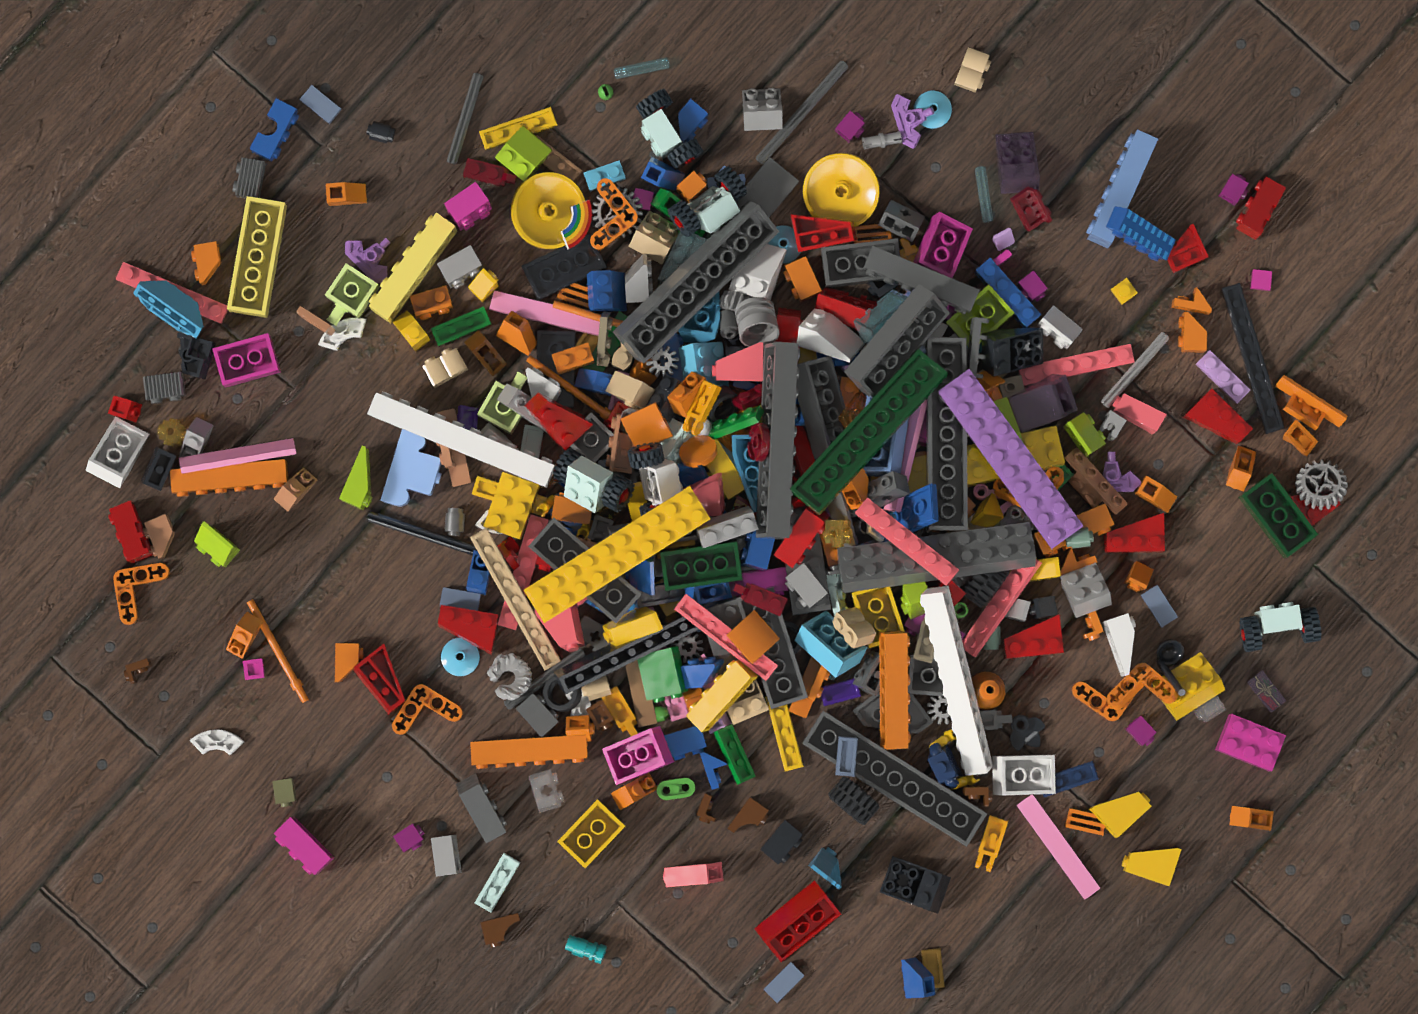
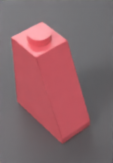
(741, 366)
(1138, 413)
(710, 494)
(566, 629)
(693, 874)

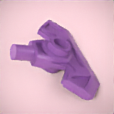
(909, 119)
(369, 258)
(1112, 474)

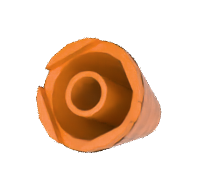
(985, 700)

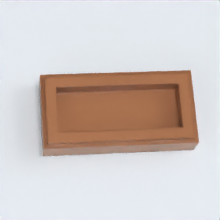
(314, 320)

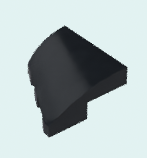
(195, 355)

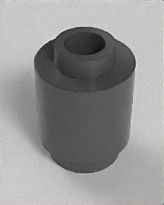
(728, 324)

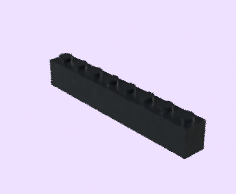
(614, 657)

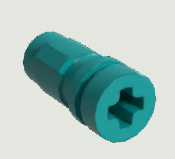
(582, 947)

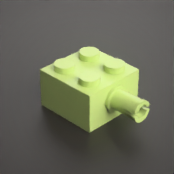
(350, 293)
(498, 413)

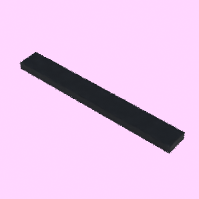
(1252, 358)

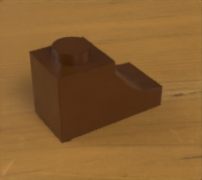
(485, 353)
(750, 813)
(495, 929)

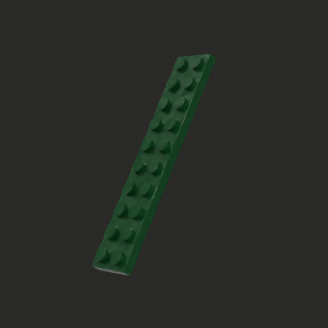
(868, 432)

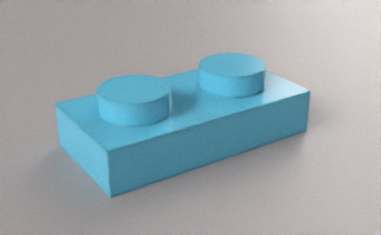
(610, 171)

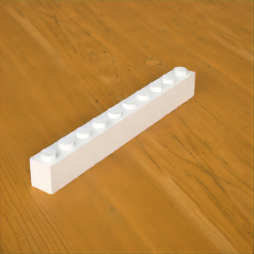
(461, 440)
(956, 680)

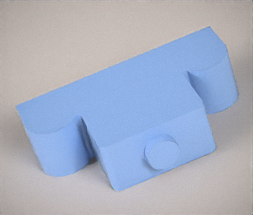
(410, 470)

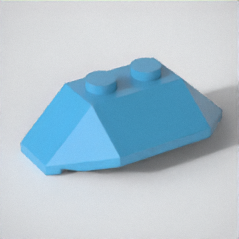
(171, 306)

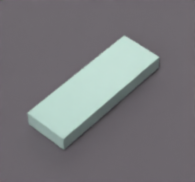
(497, 882)

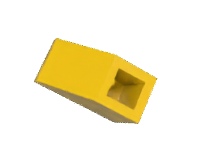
(484, 284)

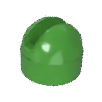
(601, 93)
(961, 605)
(661, 713)

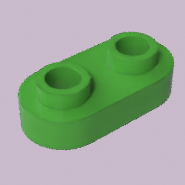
(675, 788)

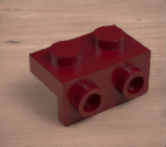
(1031, 208)

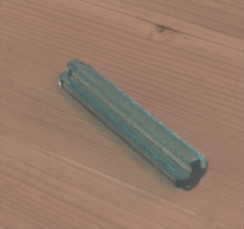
(641, 68)
(983, 192)

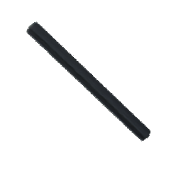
(421, 533)

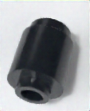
(381, 132)

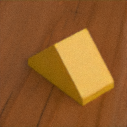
(988, 512)

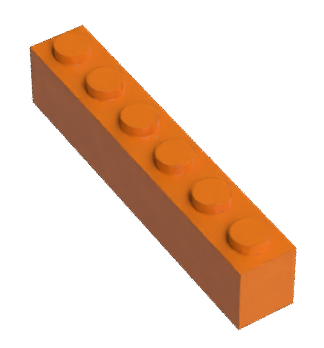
(230, 477)
(894, 689)
(529, 750)

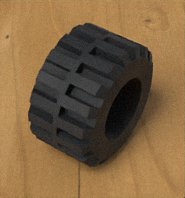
(984, 586)
(853, 800)

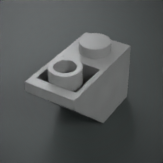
(196, 438)

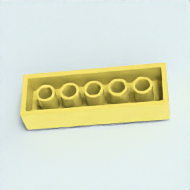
(257, 257)
(412, 268)

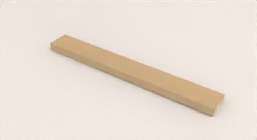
(515, 598)

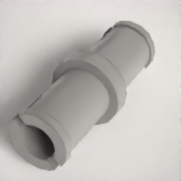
(881, 140)

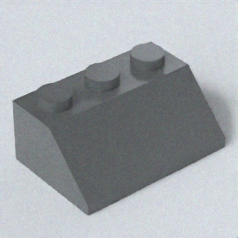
(924, 677)

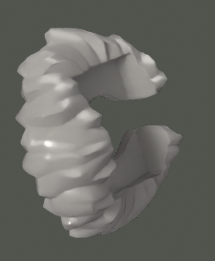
(522, 675)

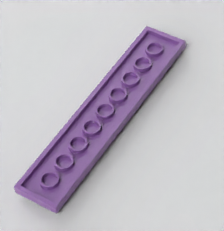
(1010, 458)

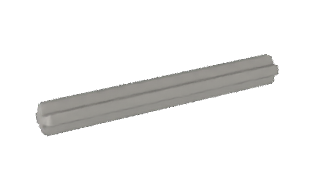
(1135, 369)

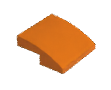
(646, 425)
(753, 637)

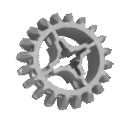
(602, 221)
(1335, 491)

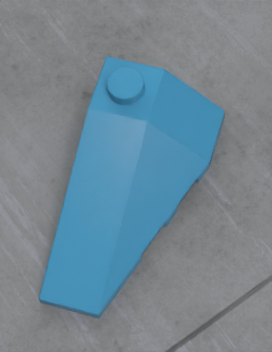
(704, 324)
(746, 467)
(827, 866)

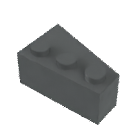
(481, 808)

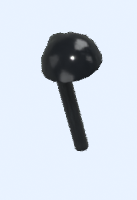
(1168, 654)

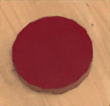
(760, 442)

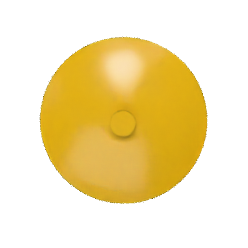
(841, 188)
(544, 208)

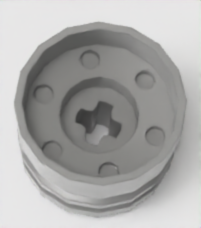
(756, 321)

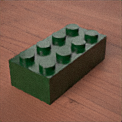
(1278, 515)
(700, 566)

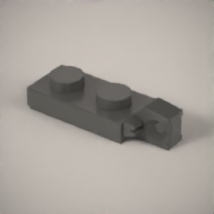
(993, 719)

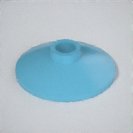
(943, 107)
(786, 233)
(460, 667)

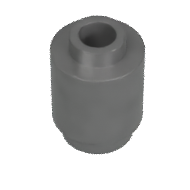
(454, 521)

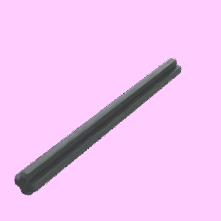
(801, 113)

